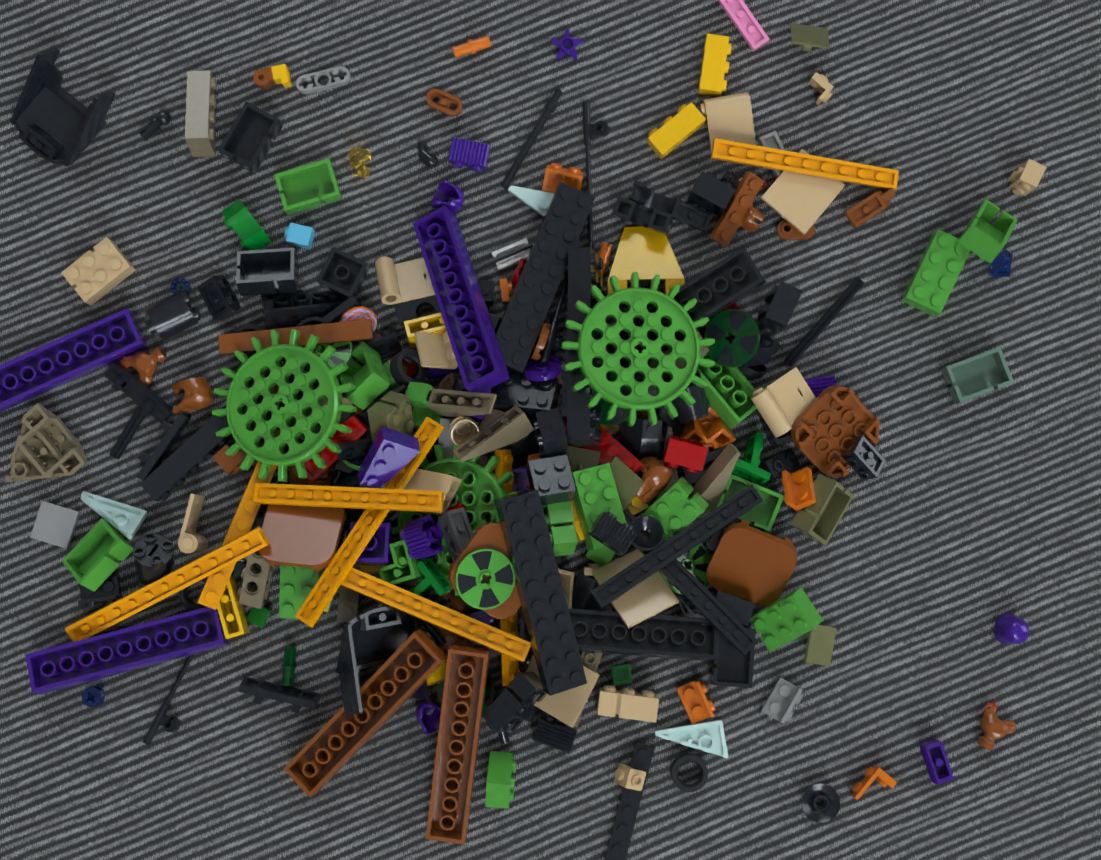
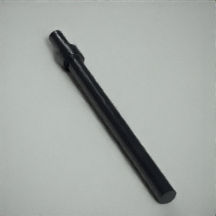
(549, 108)

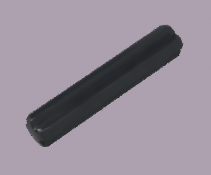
(127, 434)

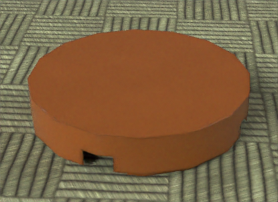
(540, 342)

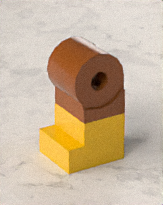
(272, 76)

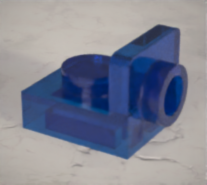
(1001, 264)

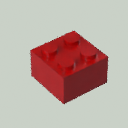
(685, 453)

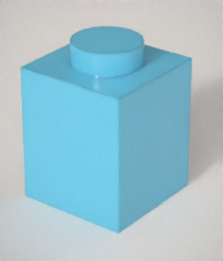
(299, 235)

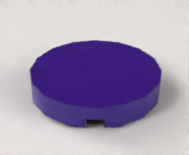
(542, 372)

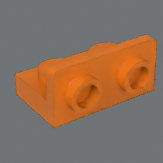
(556, 173)
(798, 488)
(695, 702)

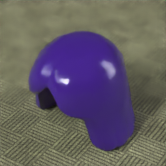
(446, 191)
(1011, 629)
(429, 723)

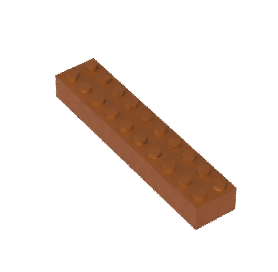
(380, 700)
(457, 743)

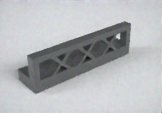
(455, 530)

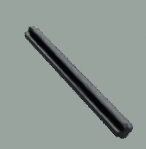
(823, 322)

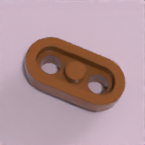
(446, 100)
(793, 234)

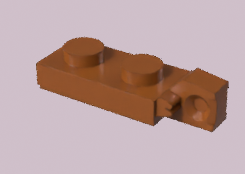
(869, 208)

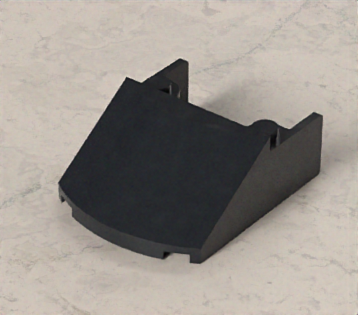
(54, 120)
(369, 642)

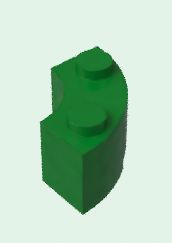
(246, 227)

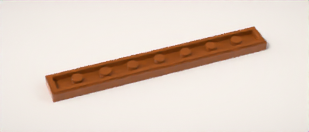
(328, 334)

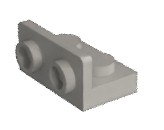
(782, 700)

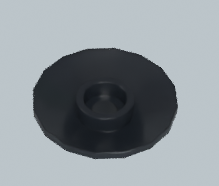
(825, 811)

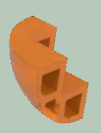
(709, 431)

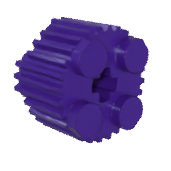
(422, 537)

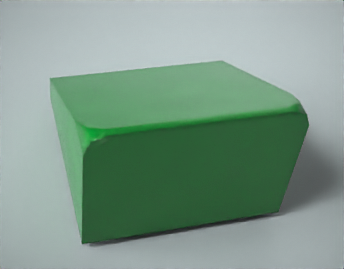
(259, 616)

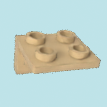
(435, 350)

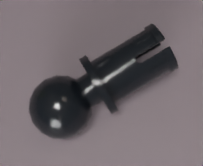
(152, 127)

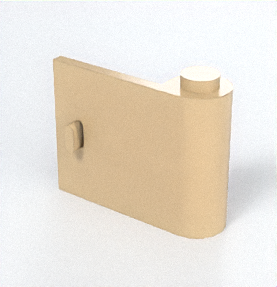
(729, 118)
(402, 280)
(783, 401)
(189, 541)

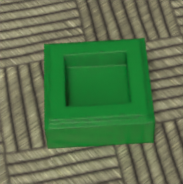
(621, 674)

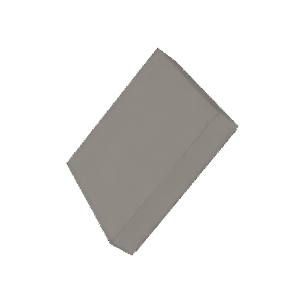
(55, 524)

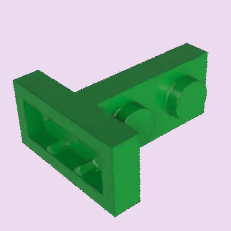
(748, 467)
(432, 577)

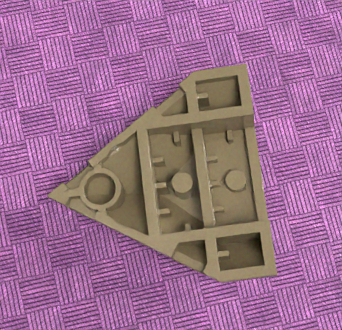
(44, 448)

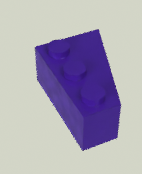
(387, 457)

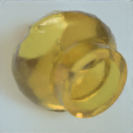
(357, 158)

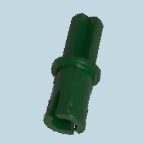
(289, 665)

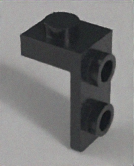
(356, 448)
(784, 461)

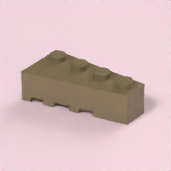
(200, 113)

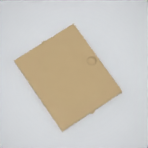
(801, 197)
(644, 599)
(567, 704)

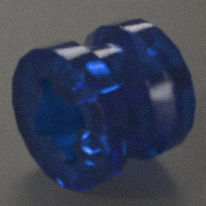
(96, 698)

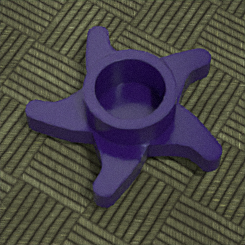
(567, 45)

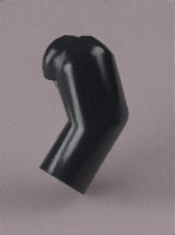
(425, 157)

